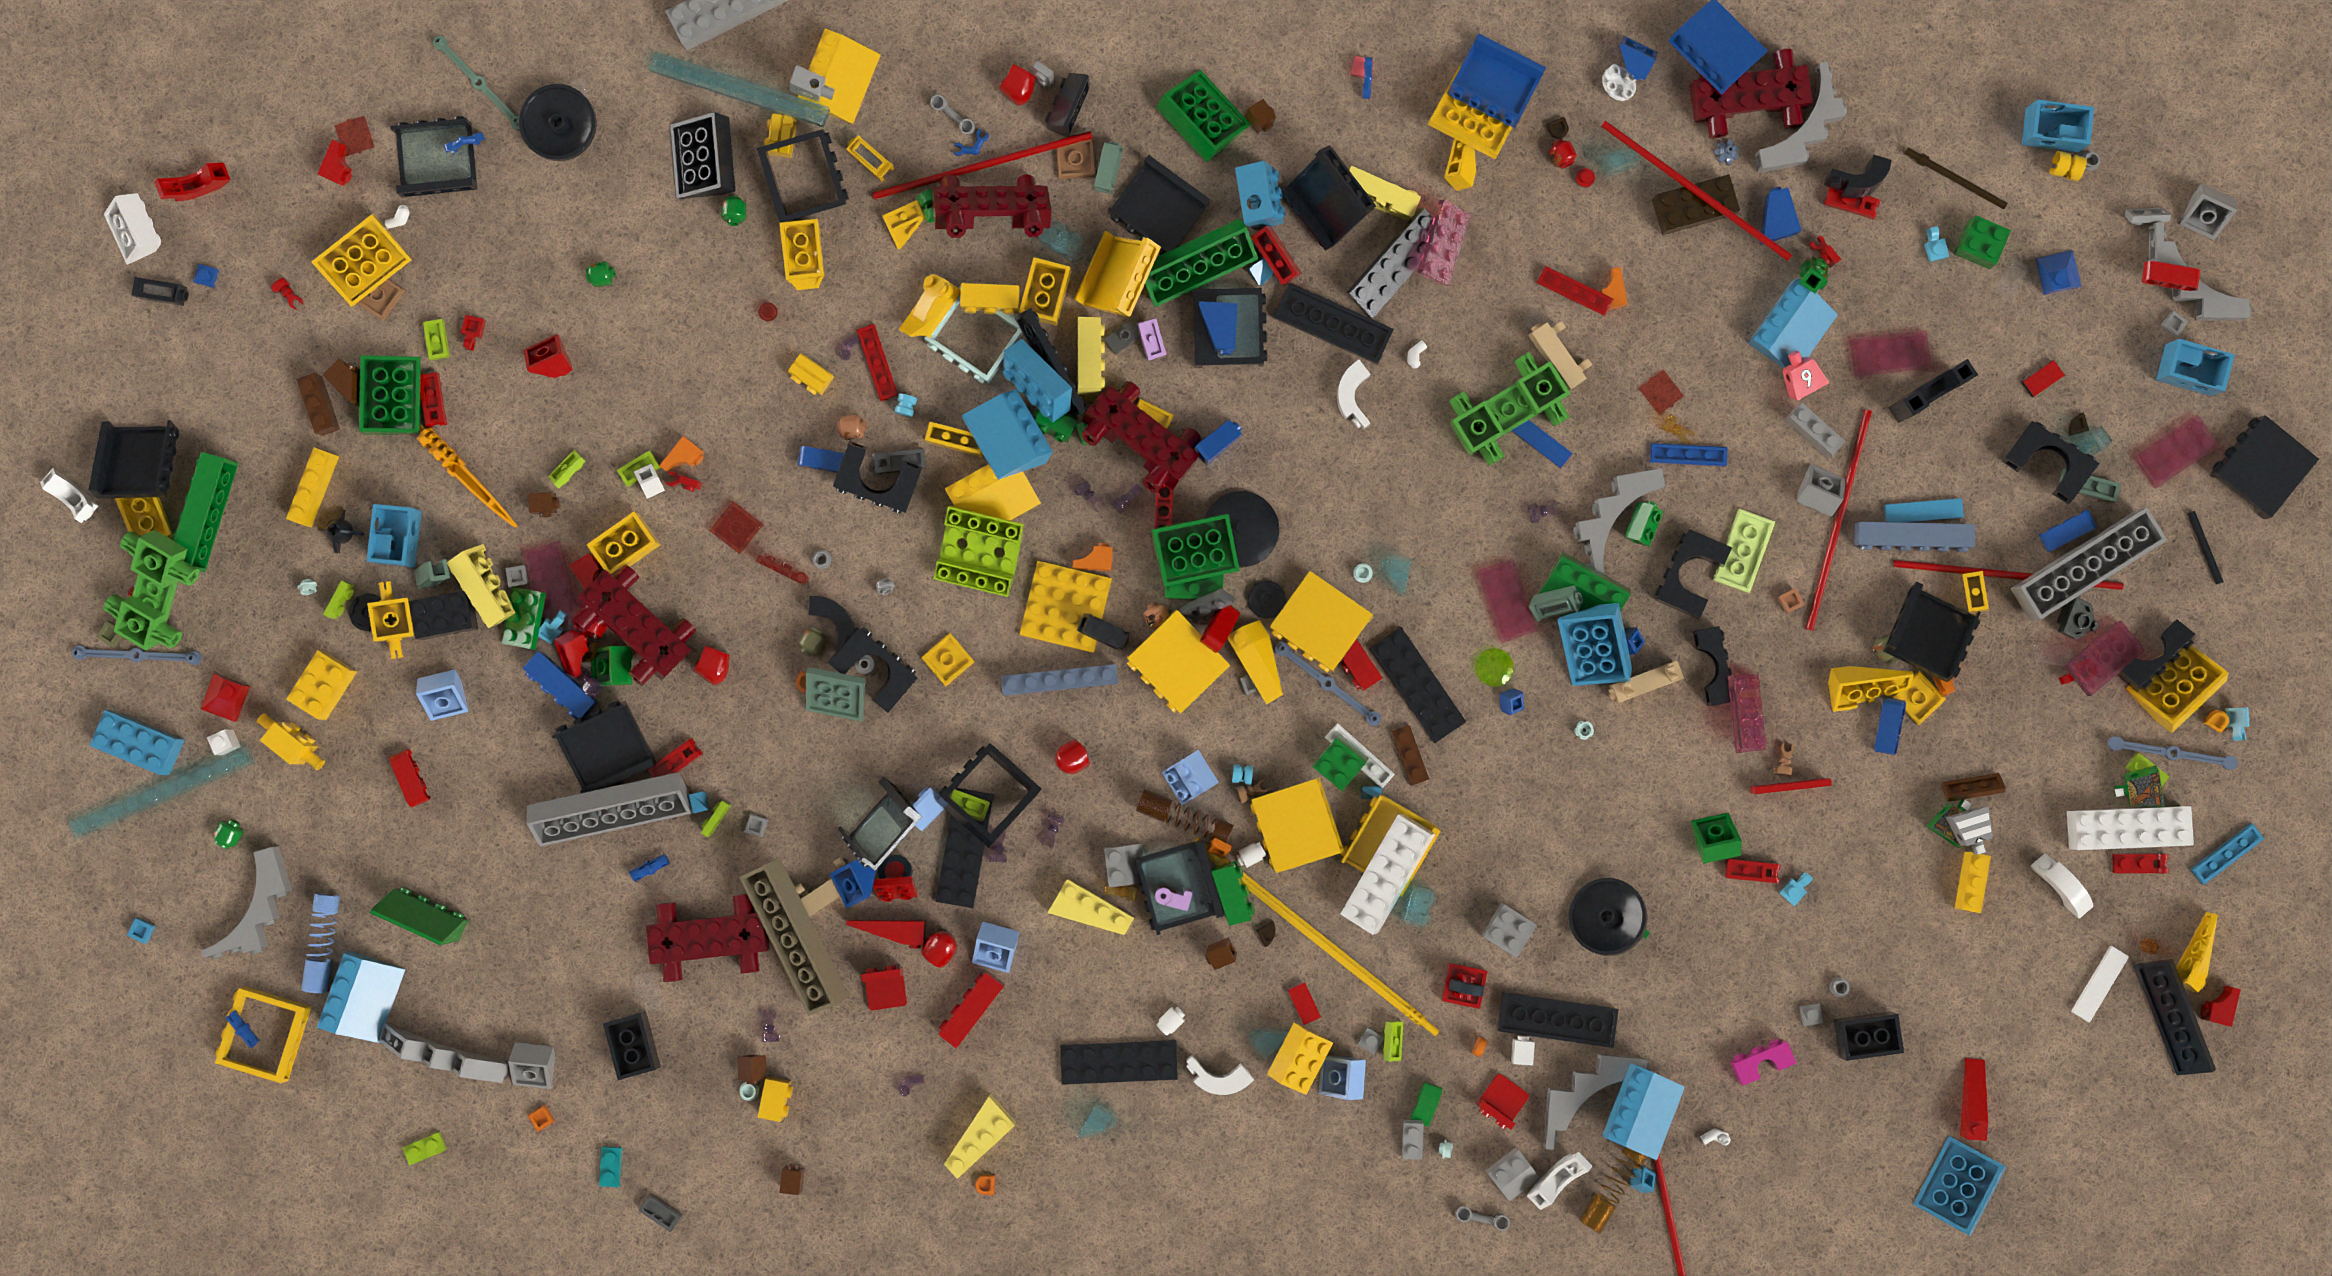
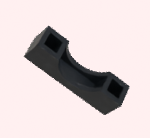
(1711, 642)
(2140, 672)

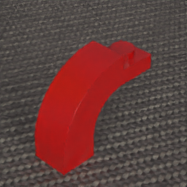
(206, 180)

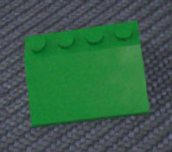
(1202, 115)
(389, 395)
(1195, 549)
(1592, 584)
(421, 916)

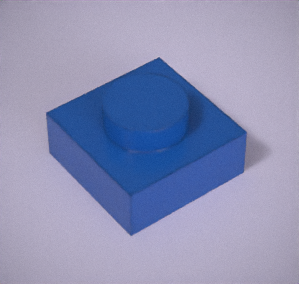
(206, 276)

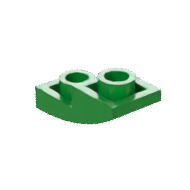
(1426, 1103)

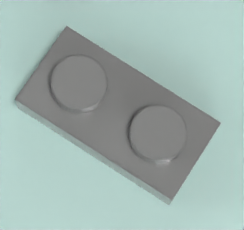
(1043, 75)
(2147, 215)
(1412, 1139)

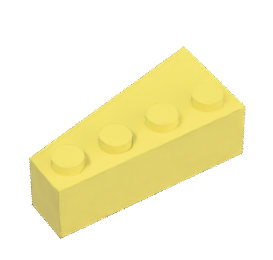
(1388, 196)
(1089, 358)
(481, 585)
(1088, 908)
(984, 1132)

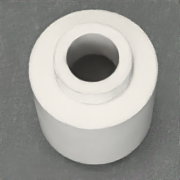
(1251, 854)
(1171, 1020)

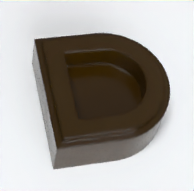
(1558, 128)

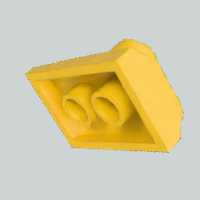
(802, 253)
(931, 307)
(144, 515)

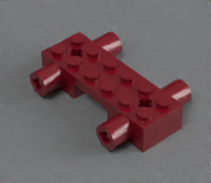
(1755, 93)
(958, 205)
(1166, 455)
(633, 624)
(706, 938)

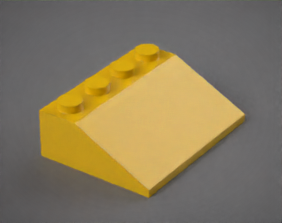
(846, 69)
(361, 258)
(993, 497)
(2181, 688)

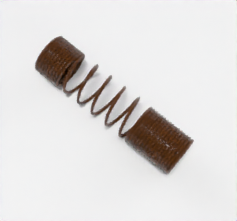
(1159, 808)

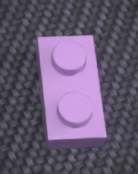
(1151, 338)

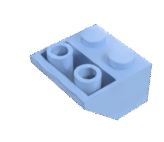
(1190, 777)
(927, 807)

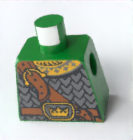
(2142, 788)
(1941, 826)

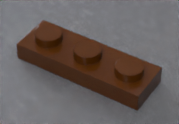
(1410, 755)
(1973, 787)

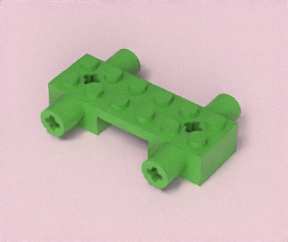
(1509, 408)
(159, 568)

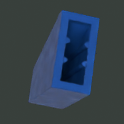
(1779, 215)
(1221, 324)
(1218, 441)

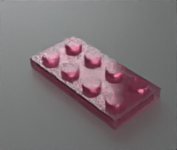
(1444, 243)
(1890, 353)
(2176, 451)
(550, 575)
(1507, 600)
(2104, 658)
(1747, 713)

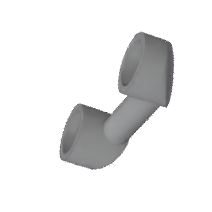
(940, 104)
(1500, 1222)

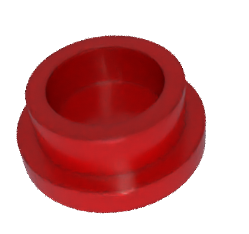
(1585, 177)

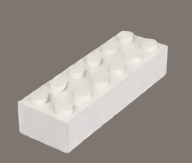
(2130, 828)
(1387, 874)

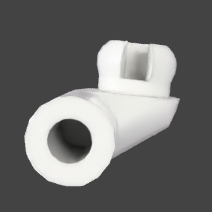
(400, 217)
(1413, 354)
(1716, 1135)

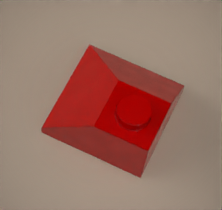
(548, 358)
(225, 697)

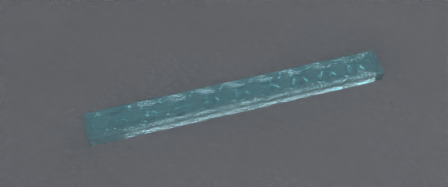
(739, 89)
(161, 792)

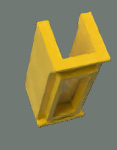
(869, 157)

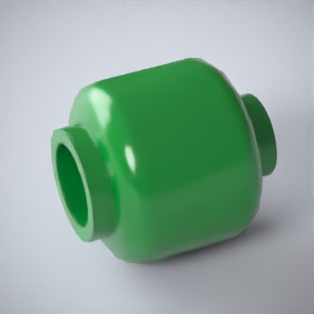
(733, 210)
(600, 274)
(227, 834)

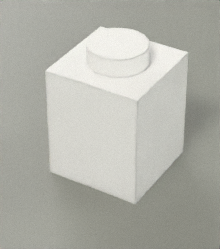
(649, 481)
(223, 742)
(1522, 1050)

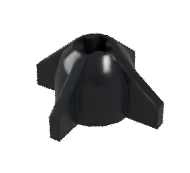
(339, 531)

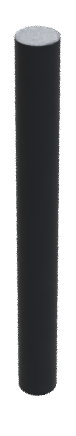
(2205, 547)

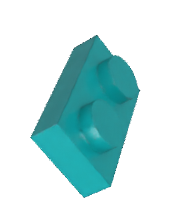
(610, 1166)

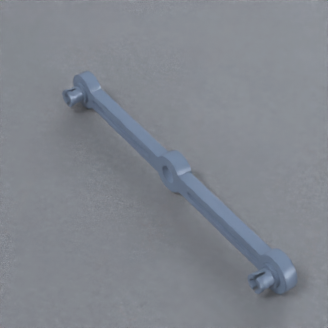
(80, 653)
(1373, 718)
(2116, 743)

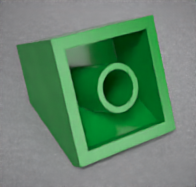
(612, 665)
(1716, 838)

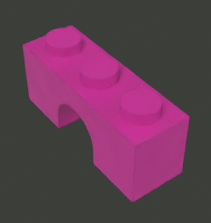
(1746, 1066)

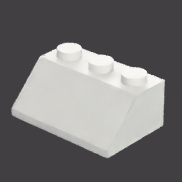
(132, 227)

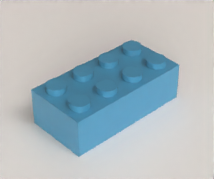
(1037, 380)
(137, 742)

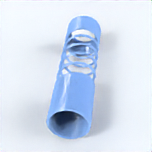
(315, 972)

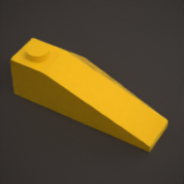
(1256, 655)
(1860, 684)
(2196, 959)

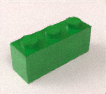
(1233, 893)

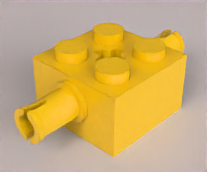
(383, 630)
(289, 742)

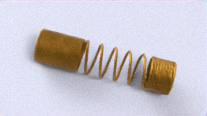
(1599, 1210)

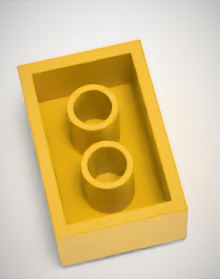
(1046, 290)
(624, 543)
(321, 685)
(1299, 1058)

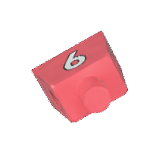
(1802, 376)

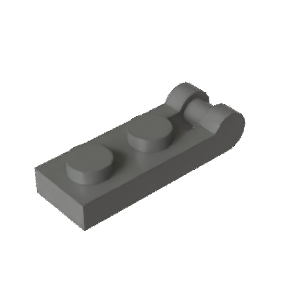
(896, 459)
(1207, 604)

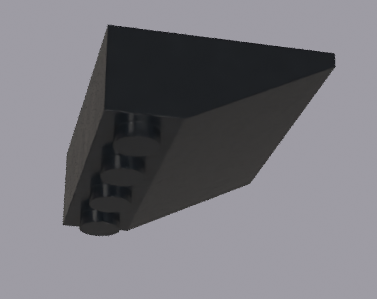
(703, 155)

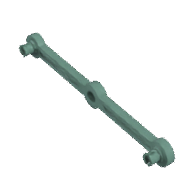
(441, 43)

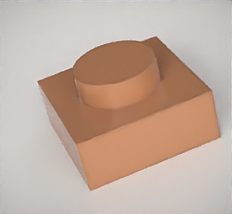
(1791, 600)

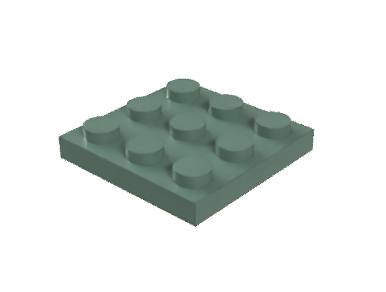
(835, 694)

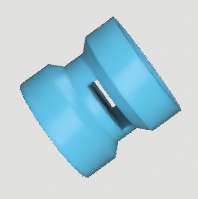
(905, 406)
(1238, 773)

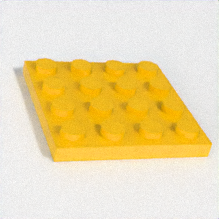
(1469, 124)
(1058, 602)

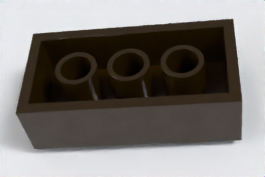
(1683, 209)

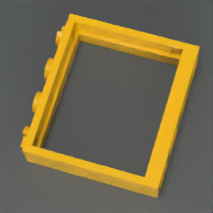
(292, 1043)

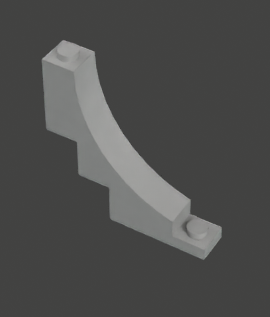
(2209, 303)
(438, 1056)
(1564, 1102)

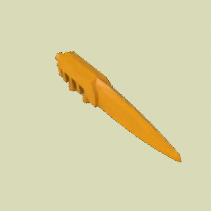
(456, 467)

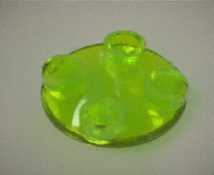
(1494, 667)

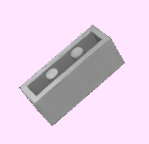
(1814, 430)

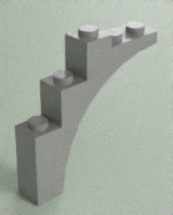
(1813, 131)
(1607, 509)
(270, 884)

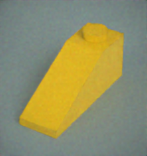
(1461, 166)

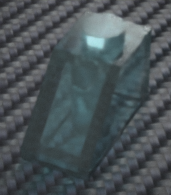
(1619, 161)
(2094, 441)
(1397, 572)
(1267, 1040)
(1098, 1121)

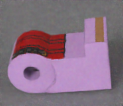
(1173, 898)

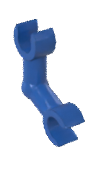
(1367, 77)
(453, 146)
(972, 150)

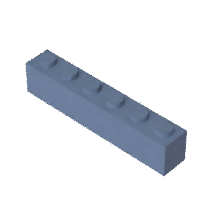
(1914, 536)
(1059, 680)

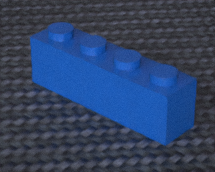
(560, 685)

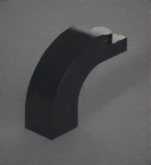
(1863, 184)
(838, 614)

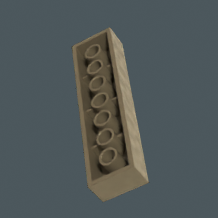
(794, 936)

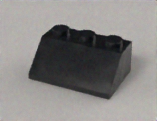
(1068, 103)

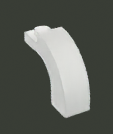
(1346, 394)
(70, 494)
(2065, 883)
(1219, 1084)
(1556, 1178)

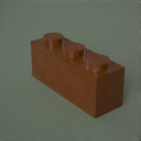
(318, 404)

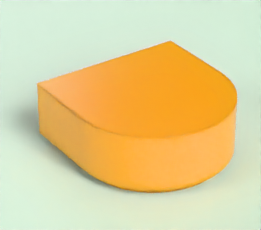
(2217, 720)

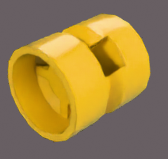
(2069, 166)

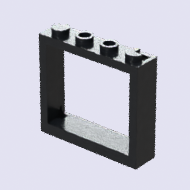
(773, 185)
(969, 822)

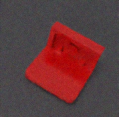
(885, 987)
(1502, 1101)

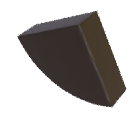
(2078, 425)
(590, 655)
(1267, 933)

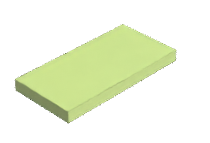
(1748, 543)

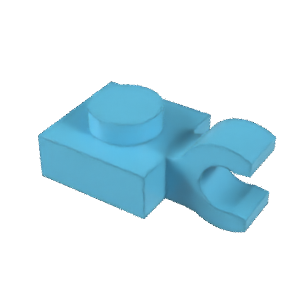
(1935, 248)
(551, 629)
(2238, 720)
(1794, 890)

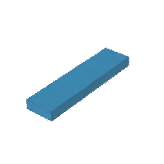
(1924, 511)
(2227, 853)

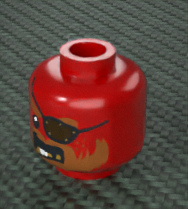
(1562, 153)

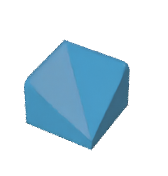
(1261, 271)
(1369, 792)
(699, 802)
(1643, 1181)

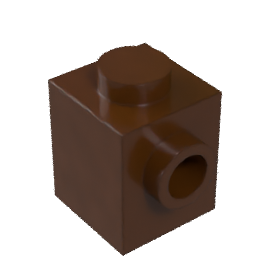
(1261, 116)
(543, 503)
(1221, 954)
(752, 1068)
(792, 1179)

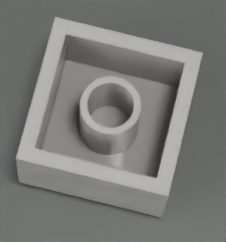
(1508, 930)

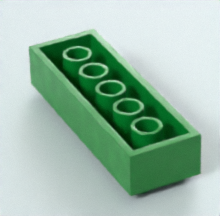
(1199, 262)
(204, 508)

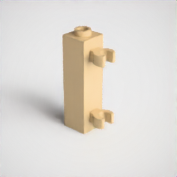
(1553, 350)
(1646, 682)
(822, 895)

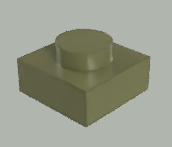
(108, 635)

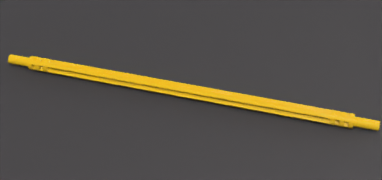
(1330, 948)

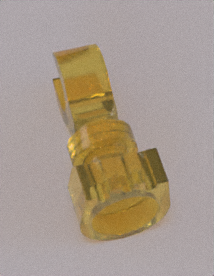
(1676, 428)
(1122, 892)

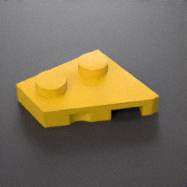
(904, 222)

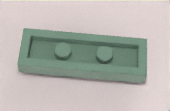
(2098, 488)

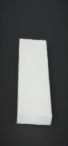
(1374, 767)
(2099, 984)

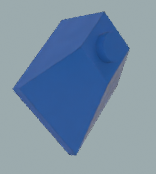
(1637, 58)
(2058, 272)
(853, 882)

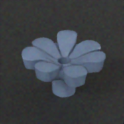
(1726, 152)

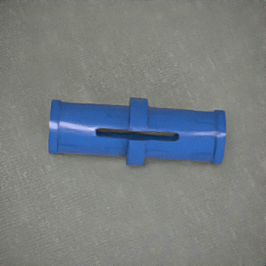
(649, 867)
(242, 1029)

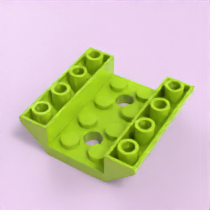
(977, 563)

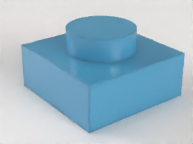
(141, 930)

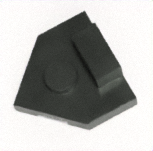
(2077, 619)

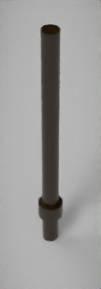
(1923, 159)

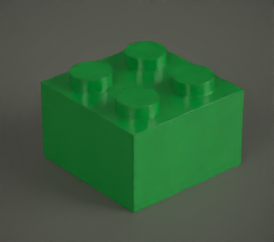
(1982, 242)
(1340, 762)

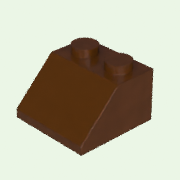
(345, 379)

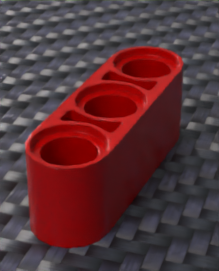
(2171, 276)
(1163, 502)
(1219, 628)
(409, 778)

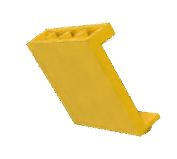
(1117, 274)
(1320, 622)
(1177, 662)
(1297, 825)
(1374, 829)

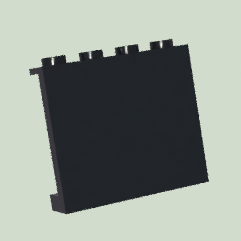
(1328, 198)
(1159, 206)
(133, 461)
(2264, 465)
(1931, 634)
(605, 747)

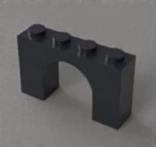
(1932, 390)
(2078, 465)
(895, 497)
(1693, 547)
(899, 677)

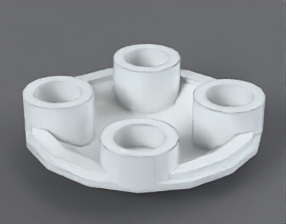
(1618, 83)

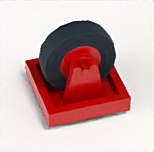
(895, 879)
(1464, 985)

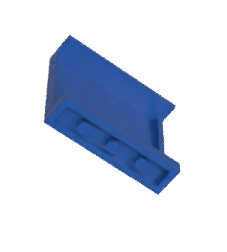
(1717, 45)
(1496, 80)

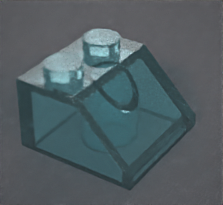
(1061, 241)
(1418, 906)

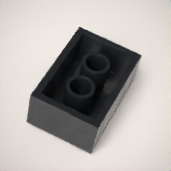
(442, 615)
(1868, 1036)
(631, 1045)

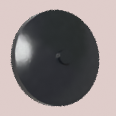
(557, 122)
(1252, 525)
(1608, 917)

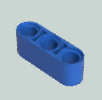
(820, 458)
(2068, 530)
(1890, 726)

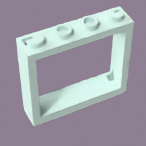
(963, 364)

